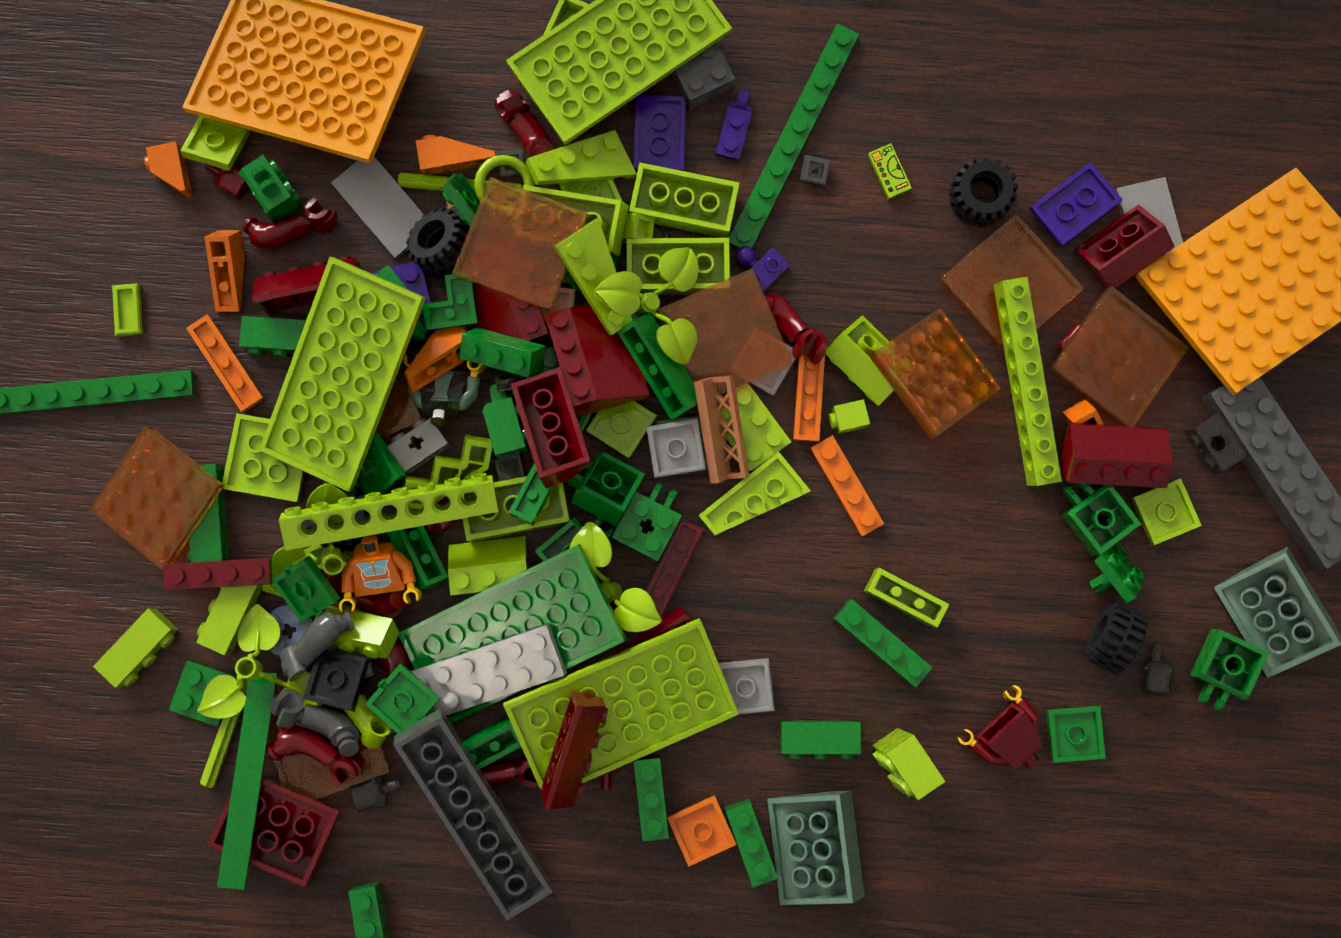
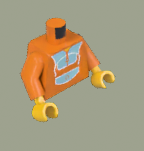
(376, 571)

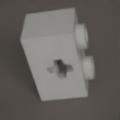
(412, 458)

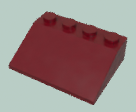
(509, 316)
(593, 363)
(287, 835)

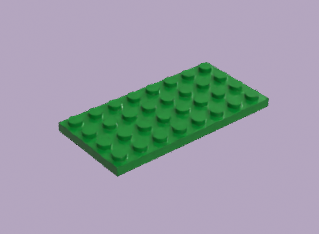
(553, 593)

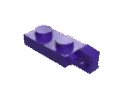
(735, 128)

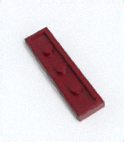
(673, 564)

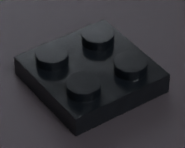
(337, 680)

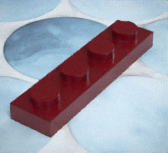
(217, 574)

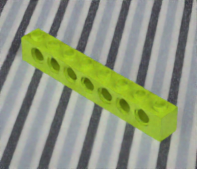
(1027, 382)
(298, 536)

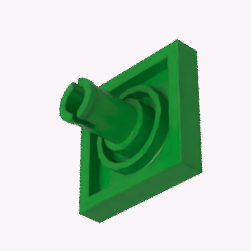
(1118, 573)

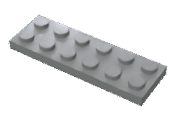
(494, 670)

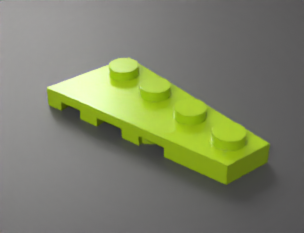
(762, 491)

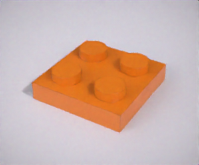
(701, 830)

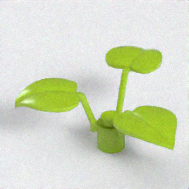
(624, 298)
(331, 557)
(635, 606)
(223, 694)

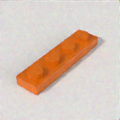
(225, 363)
(808, 400)
(846, 486)

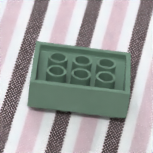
(1279, 612)
(816, 848)

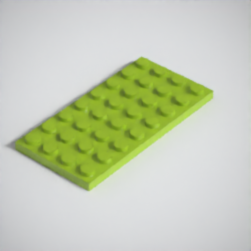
(612, 56)
(342, 373)
(651, 695)

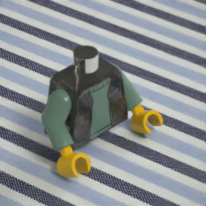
(447, 394)

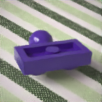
(765, 269)

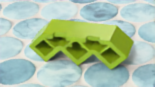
(473, 460)

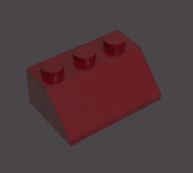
(1125, 247)

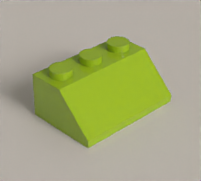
(851, 354)
(484, 564)

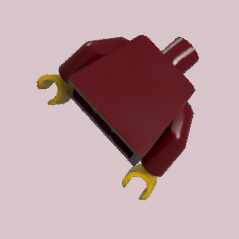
(1010, 736)

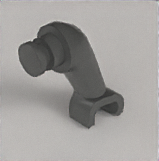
(313, 643)
(328, 722)

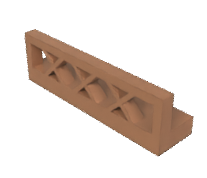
(713, 428)

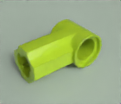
(368, 721)

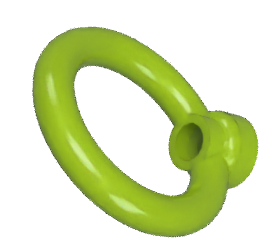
(496, 161)

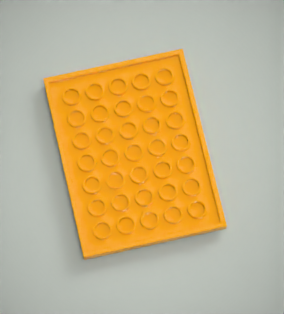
(306, 73)
(1255, 281)

